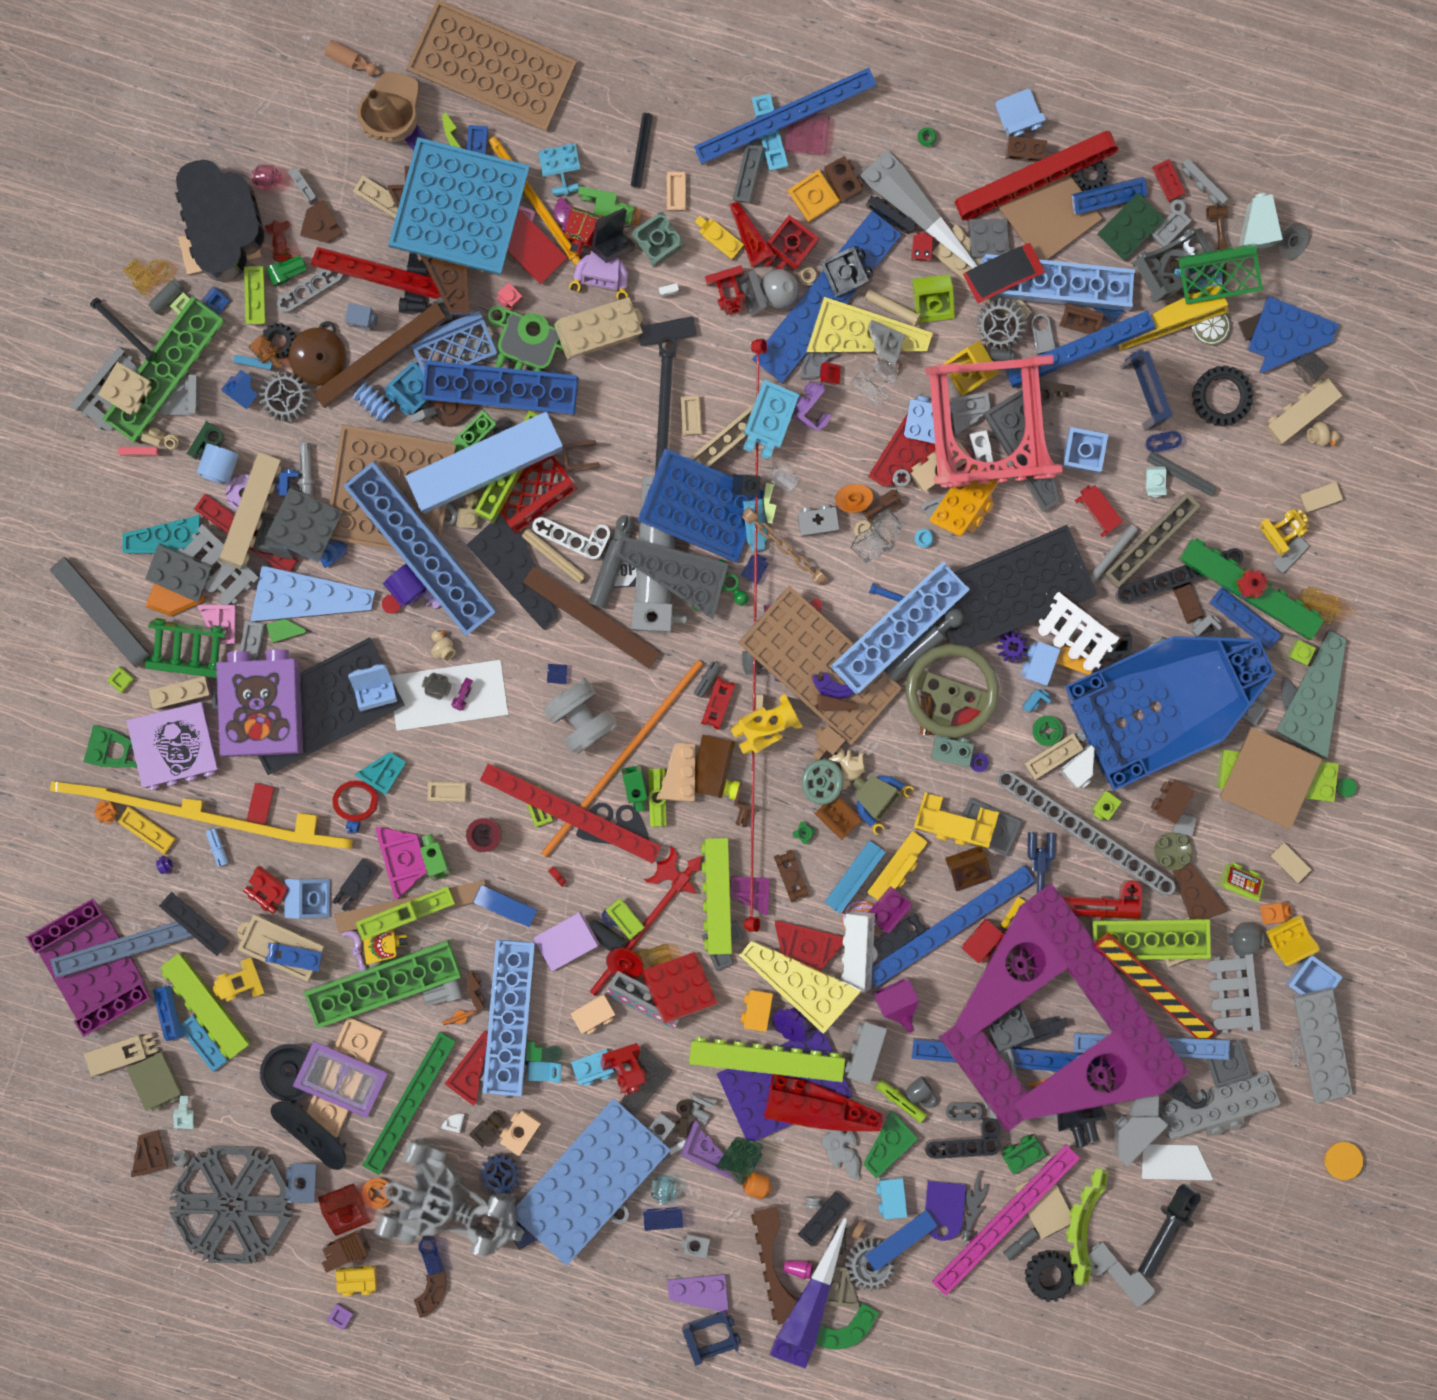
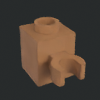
(828, 740)

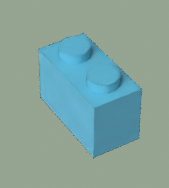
(892, 1198)

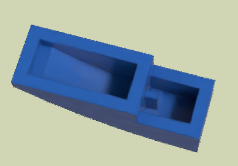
(505, 906)

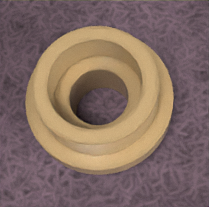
(812, 271)

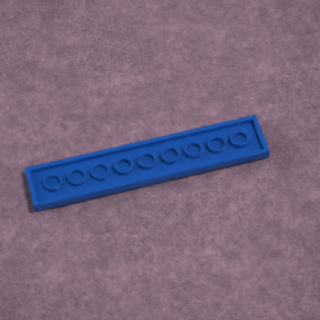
(791, 338)

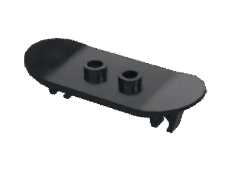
(310, 1133)

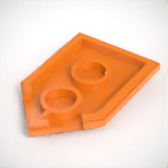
(169, 602)

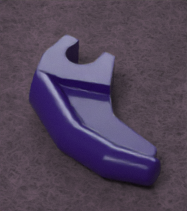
(830, 688)

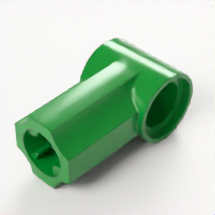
(282, 272)

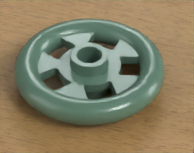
(836, 778)

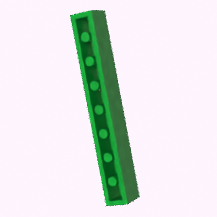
(1272, 602)

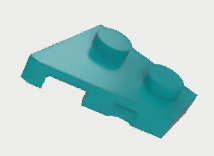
(382, 772)

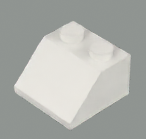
(1079, 768)

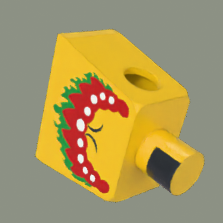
(383, 946)

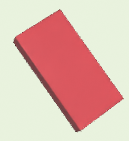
(138, 451)

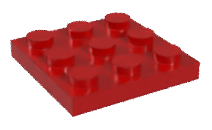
(679, 987)

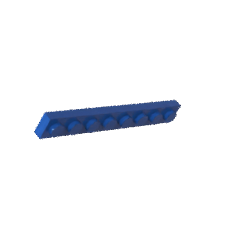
(1090, 345)

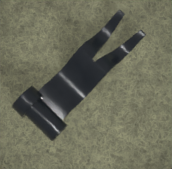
(411, 301)

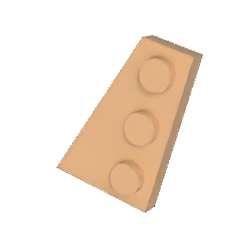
(680, 775)

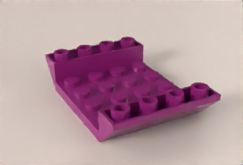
(98, 992)

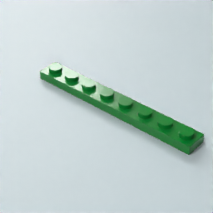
(409, 1103)

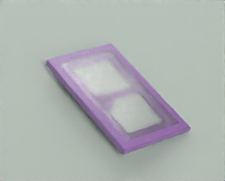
(340, 1079)

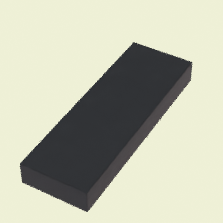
(677, 328)
(823, 1218)

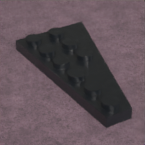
(510, 563)

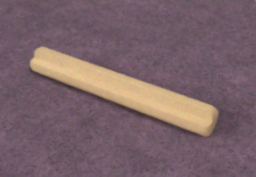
(555, 557)

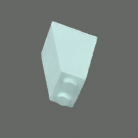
(1261, 223)

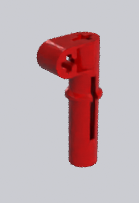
(1123, 908)

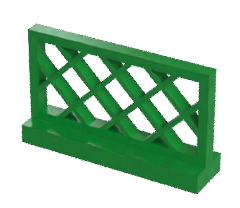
(1220, 256)

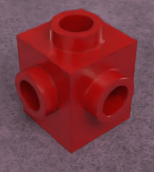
(1245, 586)

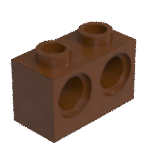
(1025, 149)
(838, 181)

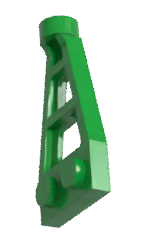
(98, 748)

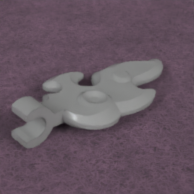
(837, 1153)

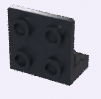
(608, 237)

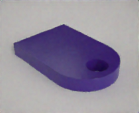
(946, 1207)

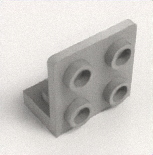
(184, 398)

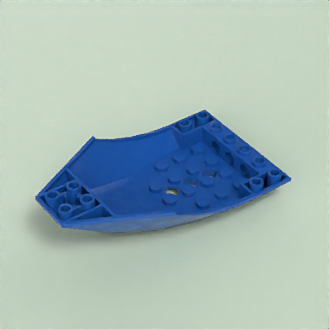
(1195, 698)

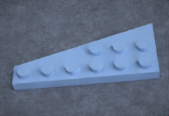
(294, 594)

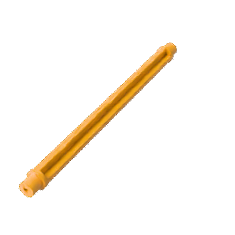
(539, 206)

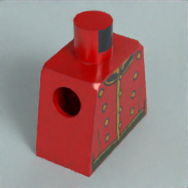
(580, 228)

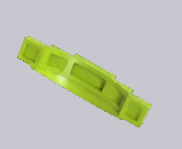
(1079, 1224)

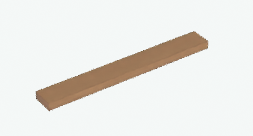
(461, 894)

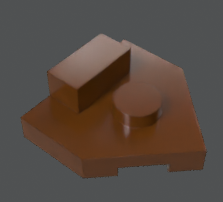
(320, 224)

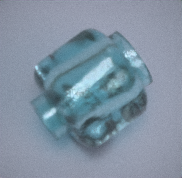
(663, 1189)

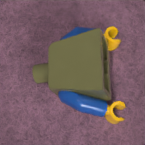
(877, 797)

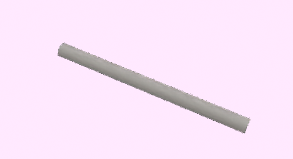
(1109, 558)

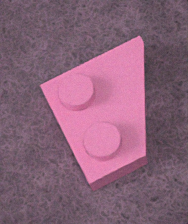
(223, 616)

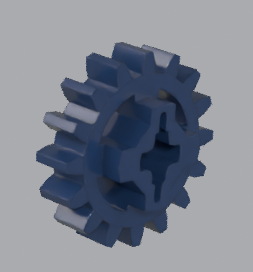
(512, 1171)

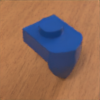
(334, 551)

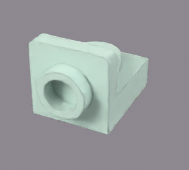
(1156, 481)

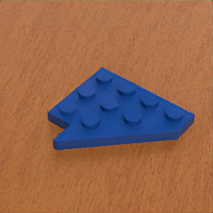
(1288, 333)

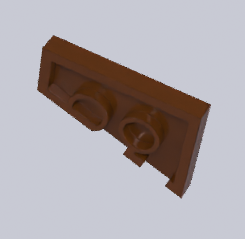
(1196, 894)

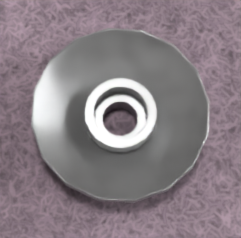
(1293, 241)

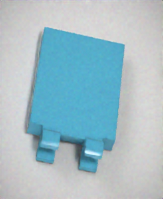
(769, 417)

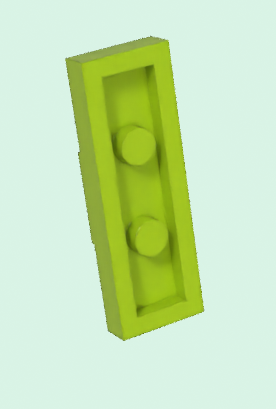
(254, 295)

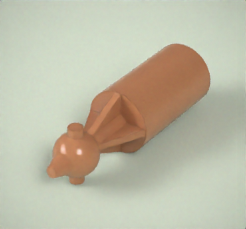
(349, 58)

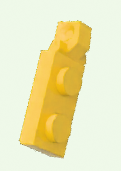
(719, 237)

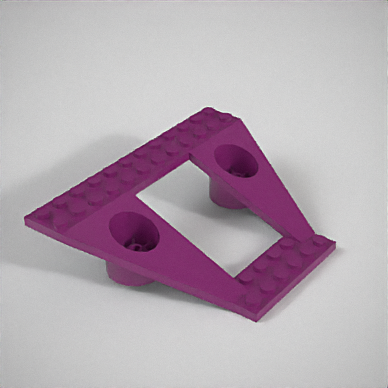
(1134, 1050)

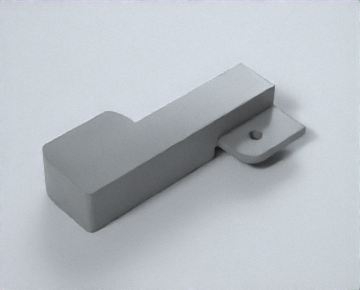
(1132, 1283)

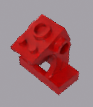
(726, 279)
(629, 1080)

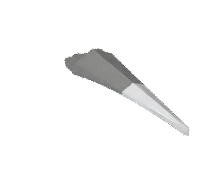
(896, 186)

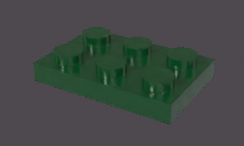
(1130, 226)

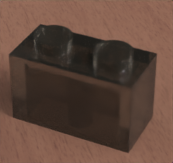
(1310, 367)

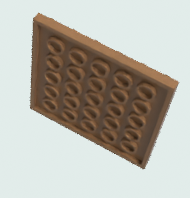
(398, 457)

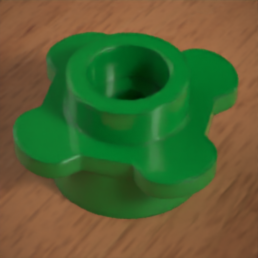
(809, 832)

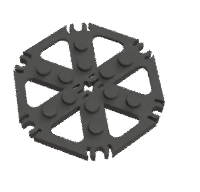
(239, 1220)

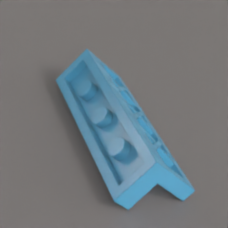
(854, 877)

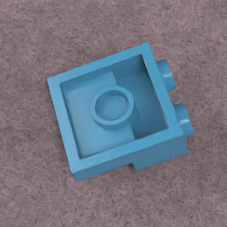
(407, 389)

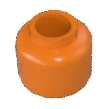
(757, 1185)

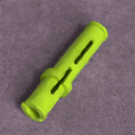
(900, 1100)

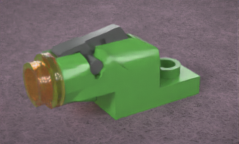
(607, 204)

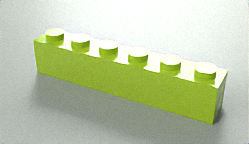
(498, 492)
(718, 896)
(205, 1005)

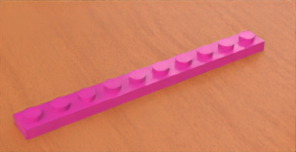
(1005, 1219)

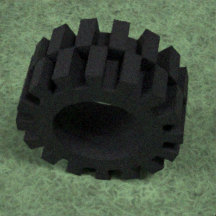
(1085, 184)
(280, 329)

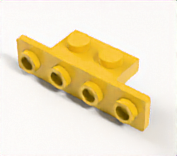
(899, 865)

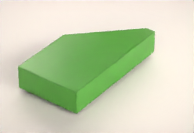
(283, 630)

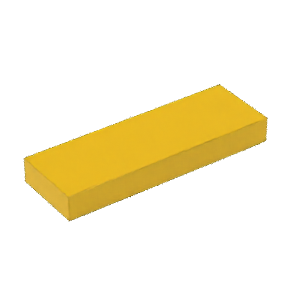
(146, 830)

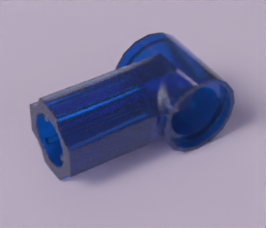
(431, 1256)

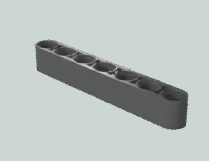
(100, 612)

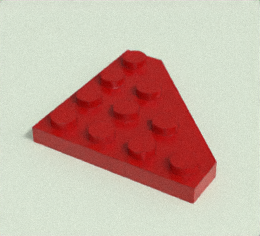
(902, 454)

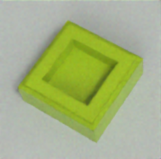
(120, 679)

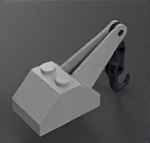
(1143, 1124)

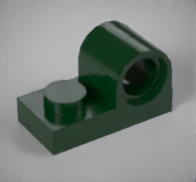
(197, 447)

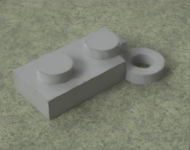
(1172, 225)

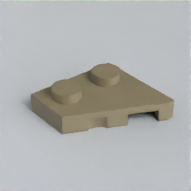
(841, 1289)

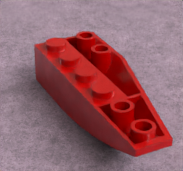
(816, 1107)

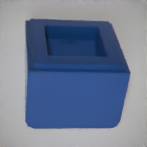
(215, 300)

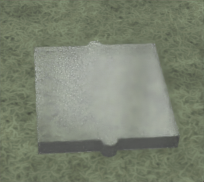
(172, 1235)

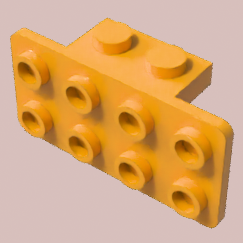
(964, 506)

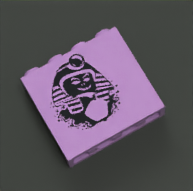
(172, 746)

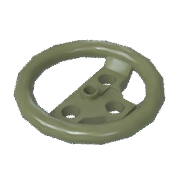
(941, 723)

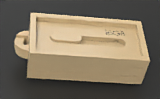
(599, 328)
(263, 930)

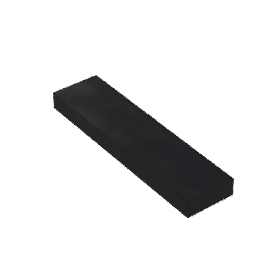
(194, 923)

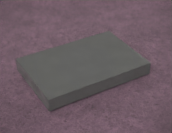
(1005, 829)

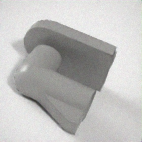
(699, 1099)

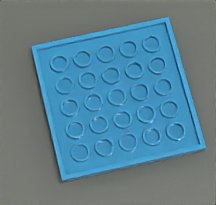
(459, 206)

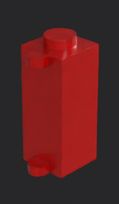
(1099, 509)

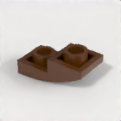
(473, 982)

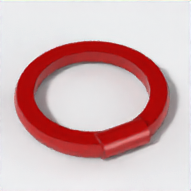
(355, 818)

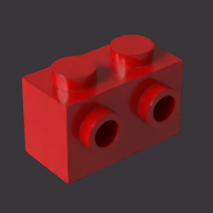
(982, 941)

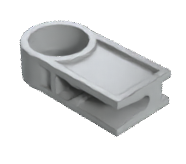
(302, 185)
(1042, 339)

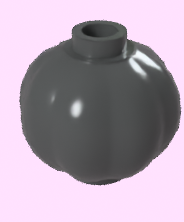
(1246, 939)

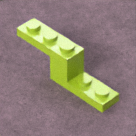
(405, 913)

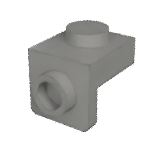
(1200, 625)

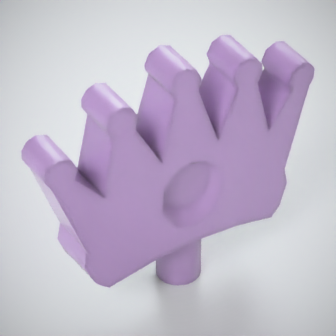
(431, 600)

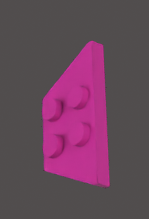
(401, 858)

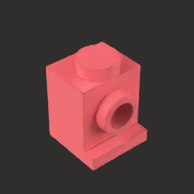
(509, 297)

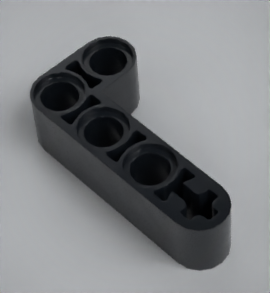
(962, 1143)

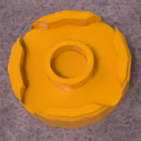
(1343, 1160)

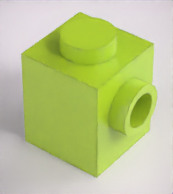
(1105, 806)

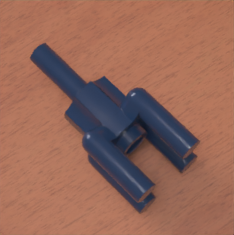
(1041, 857)

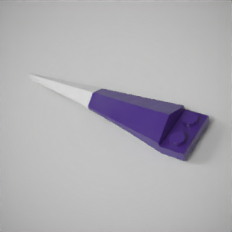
(800, 1331)

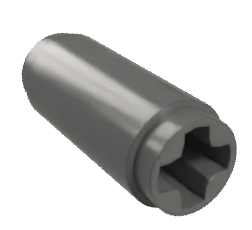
(165, 296)

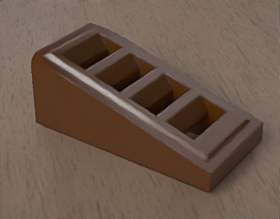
(828, 703)

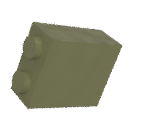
(155, 1081)

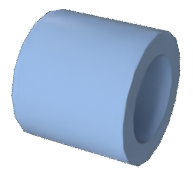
(217, 464)

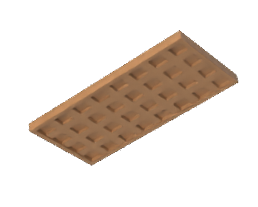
(800, 642)

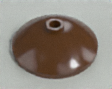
(304, 351)

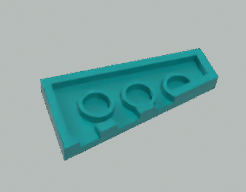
(172, 534)

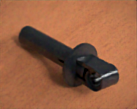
(1177, 1215)

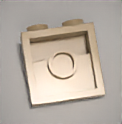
(125, 389)

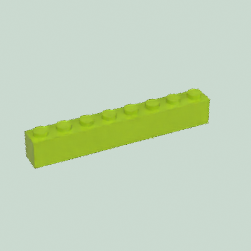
(767, 1060)

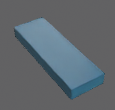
(203, 1044)

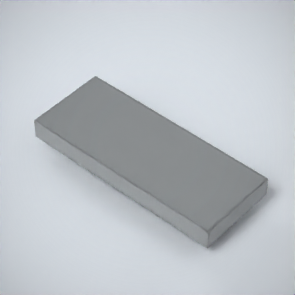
(1296, 547)

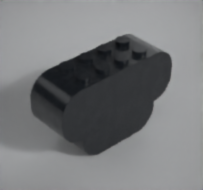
(219, 218)

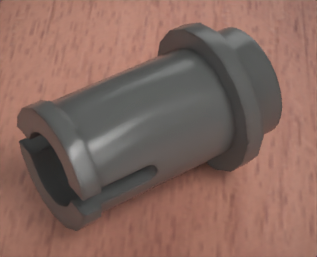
(1001, 355)

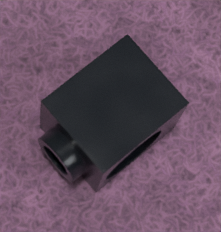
(746, 484)

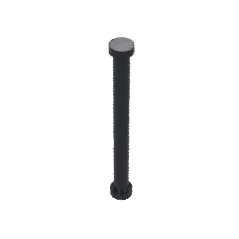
(97, 304)

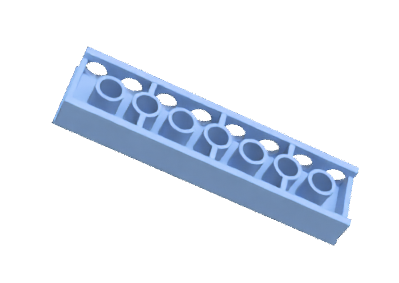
(1075, 285)
(484, 463)
(899, 628)
(509, 1017)

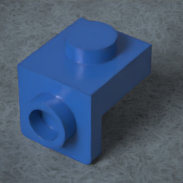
(284, 484)

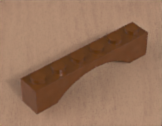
(768, 1225)

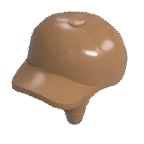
(390, 108)

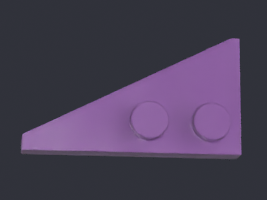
(701, 1151)

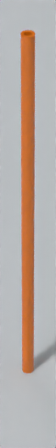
(626, 753)

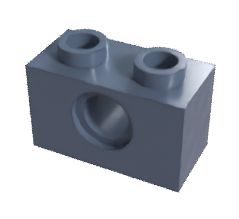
(360, 317)
(307, 1173)

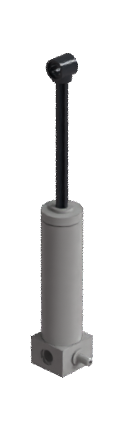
(650, 595)

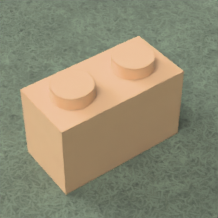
(593, 1013)

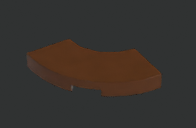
(432, 1295)

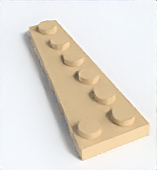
(959, 267)

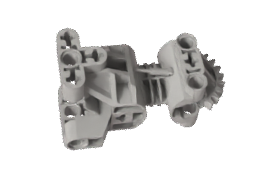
(442, 1199)

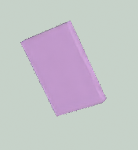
(566, 941)

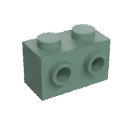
(952, 751)

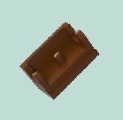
(1081, 319)

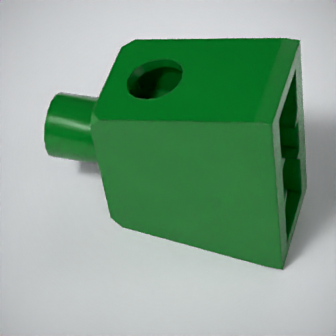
(633, 780)

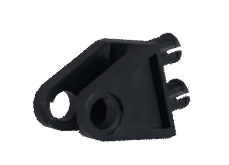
(1082, 1120)

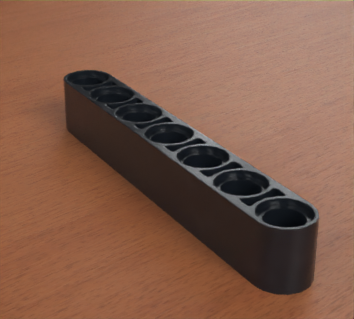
(1170, 579)

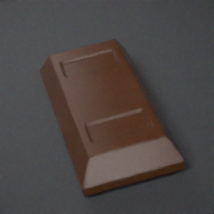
(1188, 602)

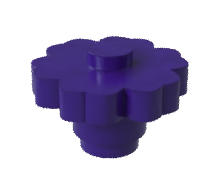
(791, 1024)

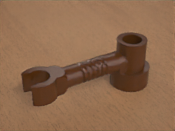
(1218, 214)

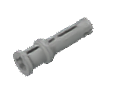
(306, 482)

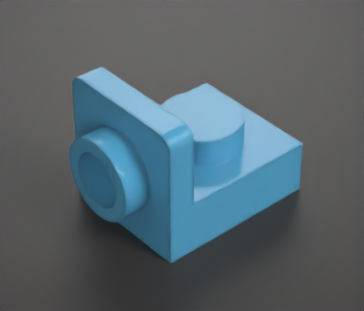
(1032, 701)

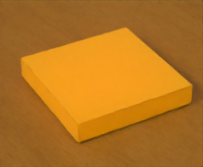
(813, 196)

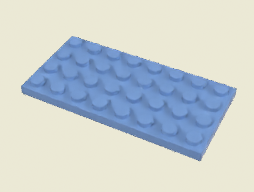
(590, 1181)

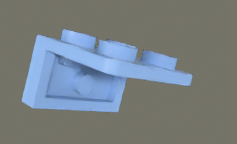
(1019, 113)
(920, 419)
(373, 687)

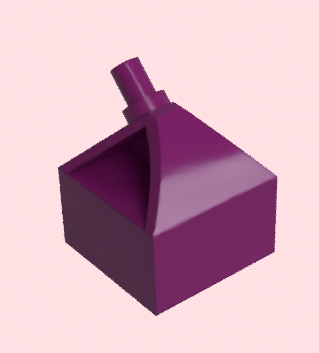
(898, 1002)

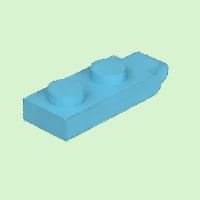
(750, 528)

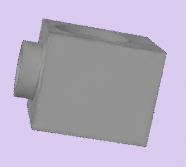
(666, 1121)
(701, 1251)

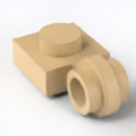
(156, 437)
(466, 515)

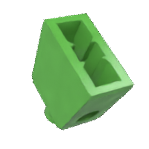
(436, 866)

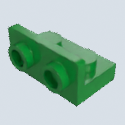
(1023, 1154)

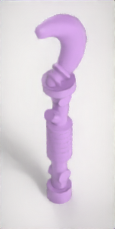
(356, 951)

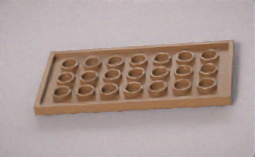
(491, 65)

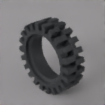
(1239, 380)

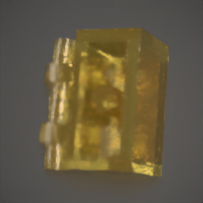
(1325, 605)

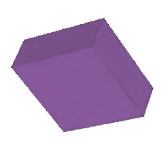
(340, 1316)

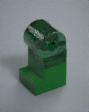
(543, 1054)

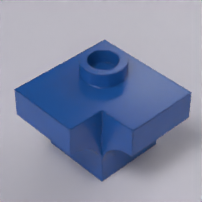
(239, 389)

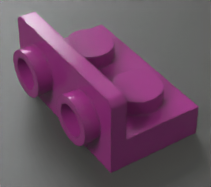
(890, 909)

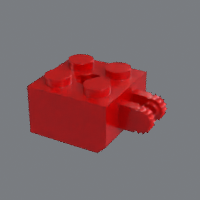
(791, 256)

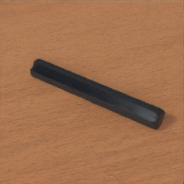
(641, 150)

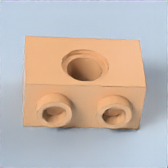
(518, 1143)

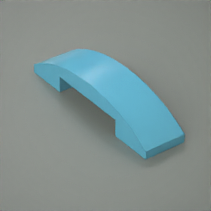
(774, 151)

